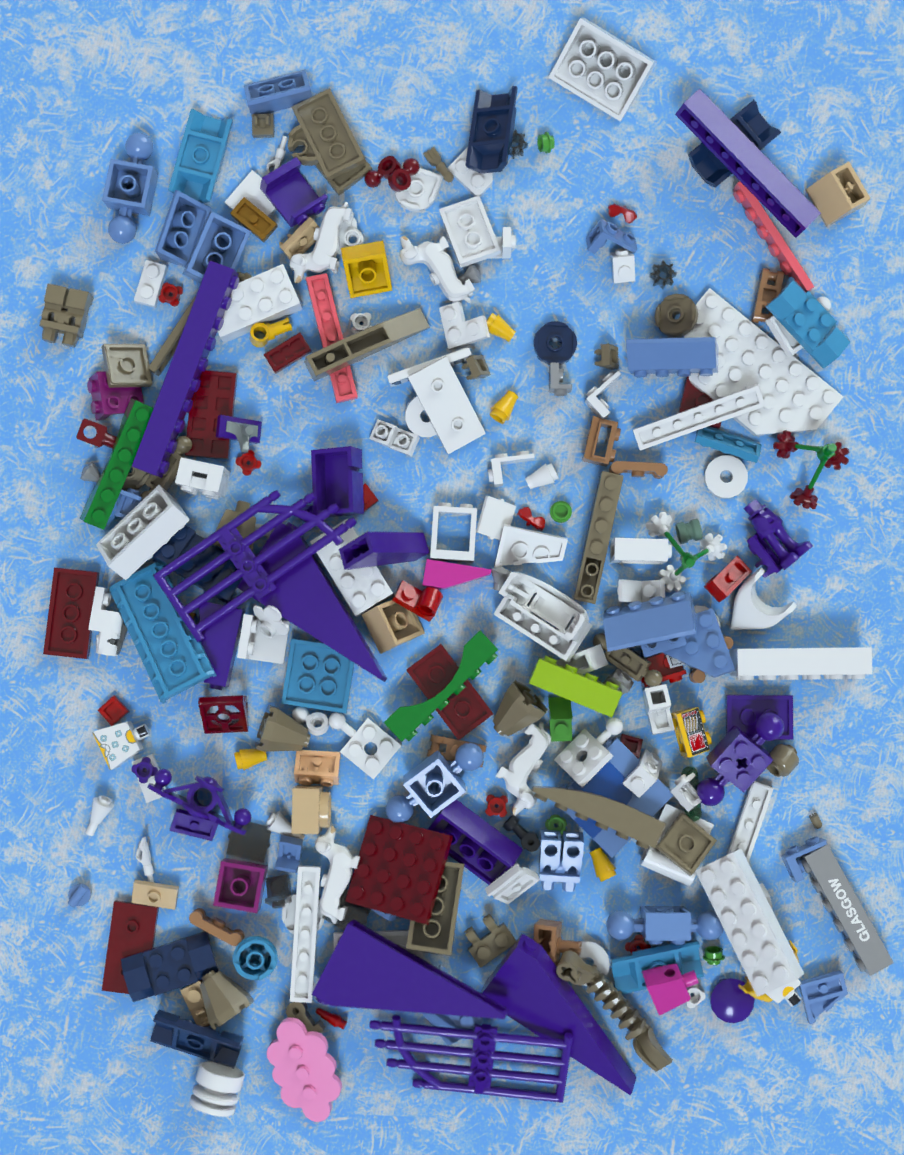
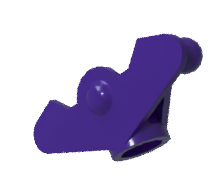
(195, 808)

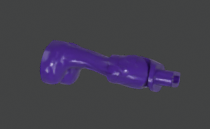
(767, 526)

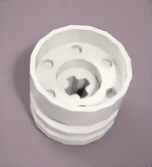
(216, 1089)

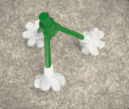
(711, 547)

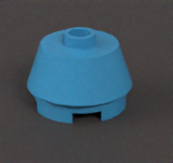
(255, 958)

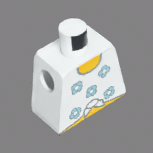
(120, 742)

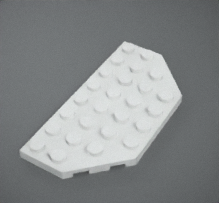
(749, 357)

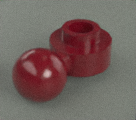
(385, 167)
(410, 168)

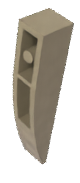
(365, 344)
(598, 536)
(607, 813)

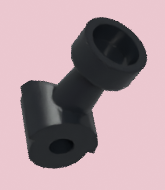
(528, 839)

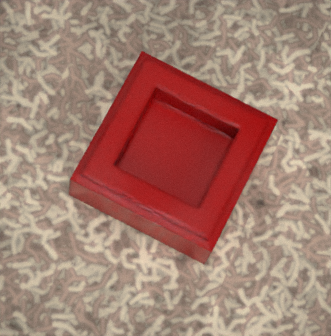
(113, 710)

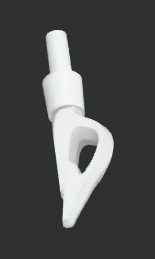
(280, 153)
(143, 855)

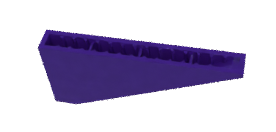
(312, 603)
(384, 976)
(550, 1008)

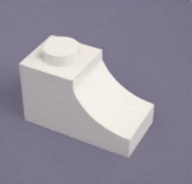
(587, 659)

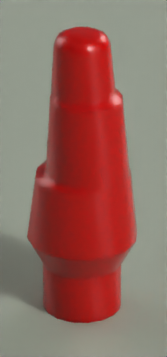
(334, 1019)

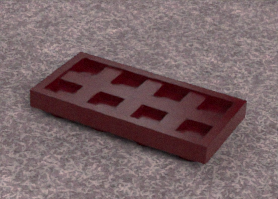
(212, 399)

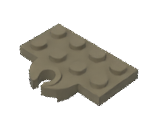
(325, 136)

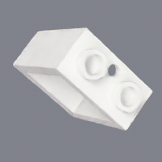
(640, 551)
(448, 555)

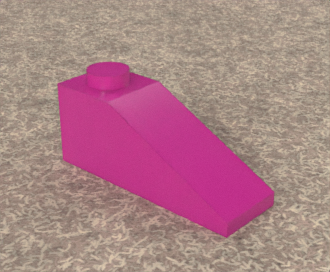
(447, 575)

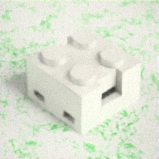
(202, 477)

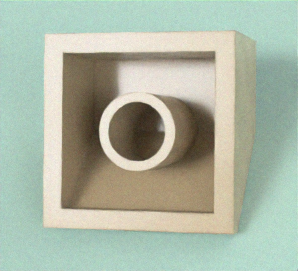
(392, 625)

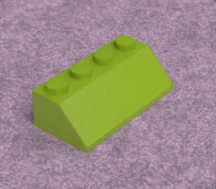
(574, 686)

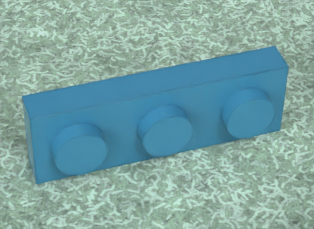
(728, 443)

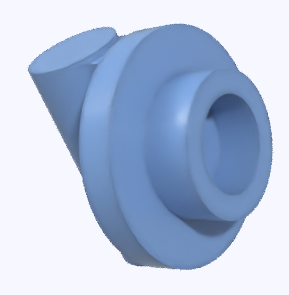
(79, 895)

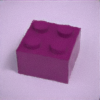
(240, 885)

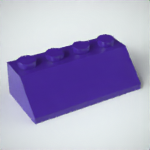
(476, 842)

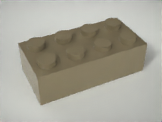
(439, 934)

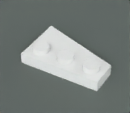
(528, 546)

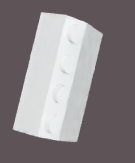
(602, 69)

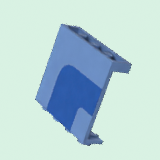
(609, 784)

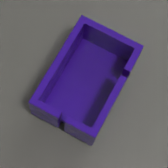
(338, 480)

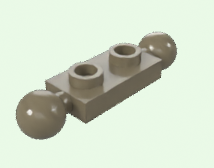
(184, 445)
(630, 662)

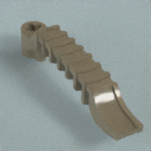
(575, 970)

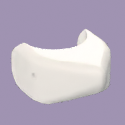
(751, 612)

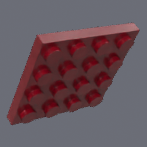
(399, 869)

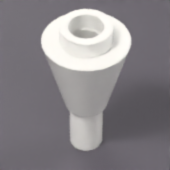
(100, 809)
(279, 824)

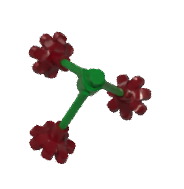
(828, 455)

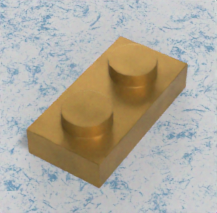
(254, 219)

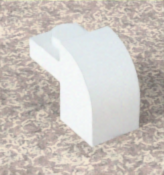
(657, 708)

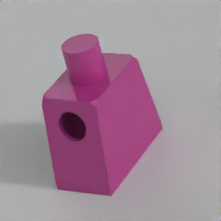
(668, 986)

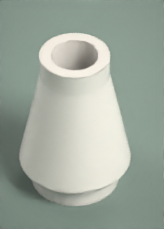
(543, 476)

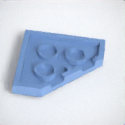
(706, 648)

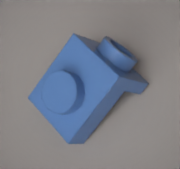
(128, 501)
(289, 854)

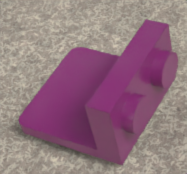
(108, 400)

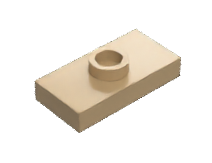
(155, 894)

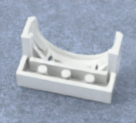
(549, 605)

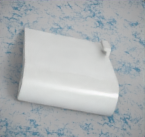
(656, 861)

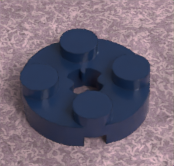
(564, 335)

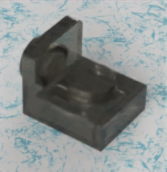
(278, 891)

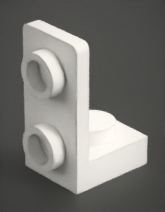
(600, 407)
(640, 590)

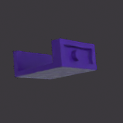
(292, 193)

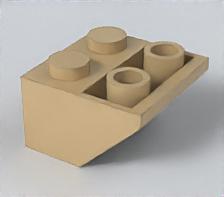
(838, 194)

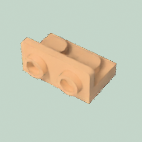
(317, 768)

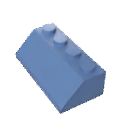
(672, 356)
(649, 621)

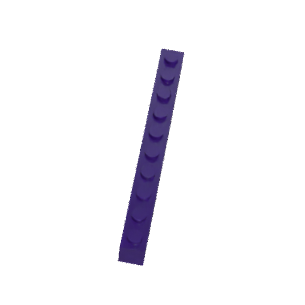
(186, 369)

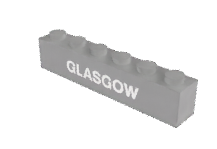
(847, 910)

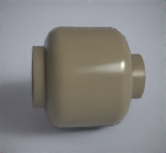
(784, 760)

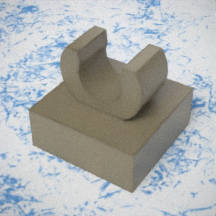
(263, 125)
(609, 356)
(477, 367)

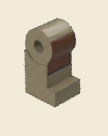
(299, 1011)

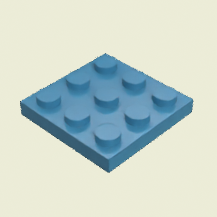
(317, 677)

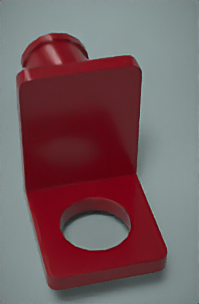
(101, 437)

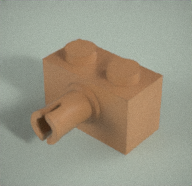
(548, 935)

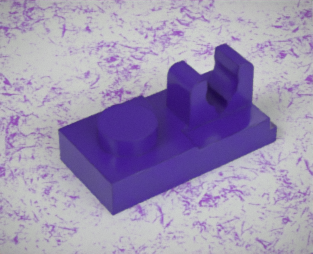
(765, 552)
(192, 826)

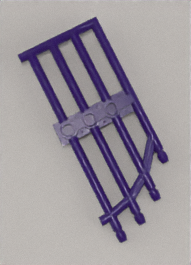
(245, 561)
(482, 1059)

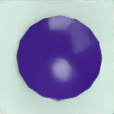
(730, 1001)

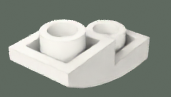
(394, 438)

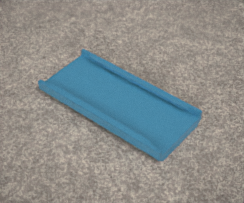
(160, 635)

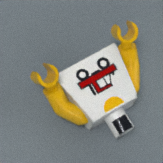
(784, 992)

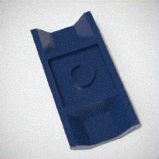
(752, 126)
(491, 131)
(168, 966)
(196, 1039)

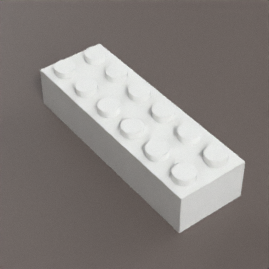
(807, 662)
(749, 923)

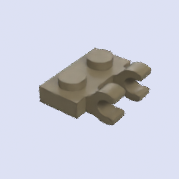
(490, 945)

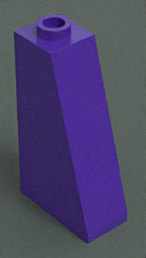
(383, 549)
(221, 643)

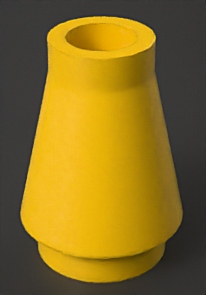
(499, 328)
(503, 408)
(249, 757)
(602, 865)

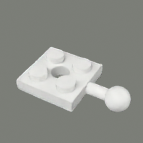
(784, 338)
(354, 748)
(596, 753)

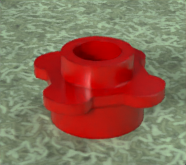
(169, 288)
(242, 462)
(501, 801)
(637, 941)

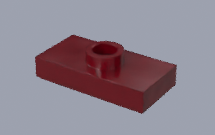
(287, 353)

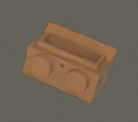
(592, 439)

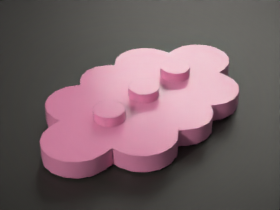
(304, 1069)

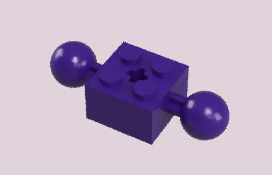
(752, 756)

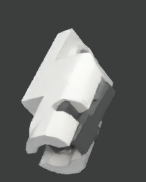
(108, 623)

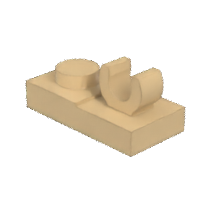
(300, 240)
(195, 1003)

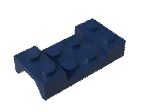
(184, 541)

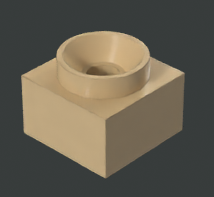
(310, 809)

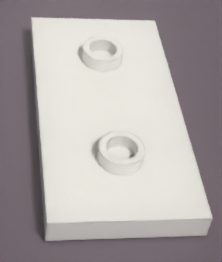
(446, 405)

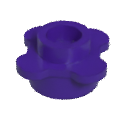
(138, 770)

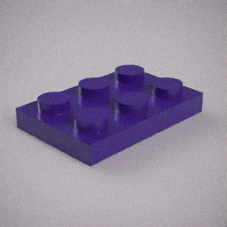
(745, 709)

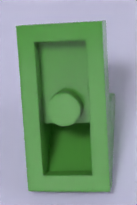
(560, 719)

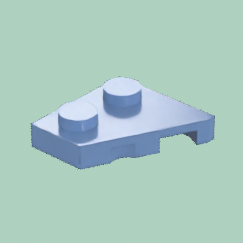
(821, 993)

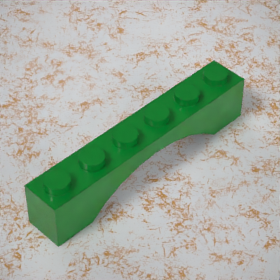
(106, 492)
(408, 718)

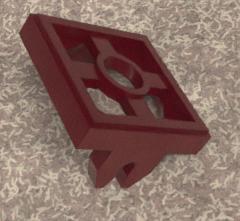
(210, 726)

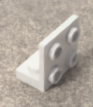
(257, 646)

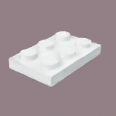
(469, 231)

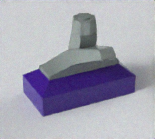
(239, 429)

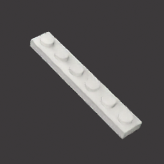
(698, 417)
(305, 934)

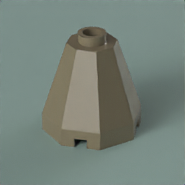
(518, 710)
(281, 732)
(222, 998)

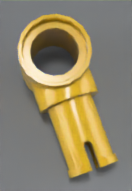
(269, 330)

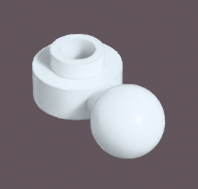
(302, 715)

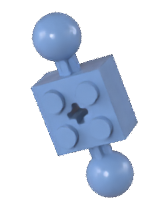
(123, 176)
(432, 796)
(664, 924)

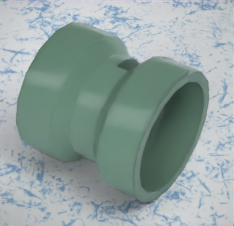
(688, 531)

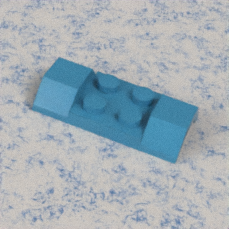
(200, 156)
(809, 323)
(628, 968)

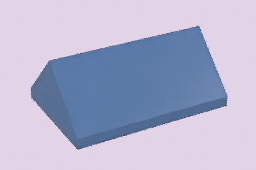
(277, 92)
(181, 229)

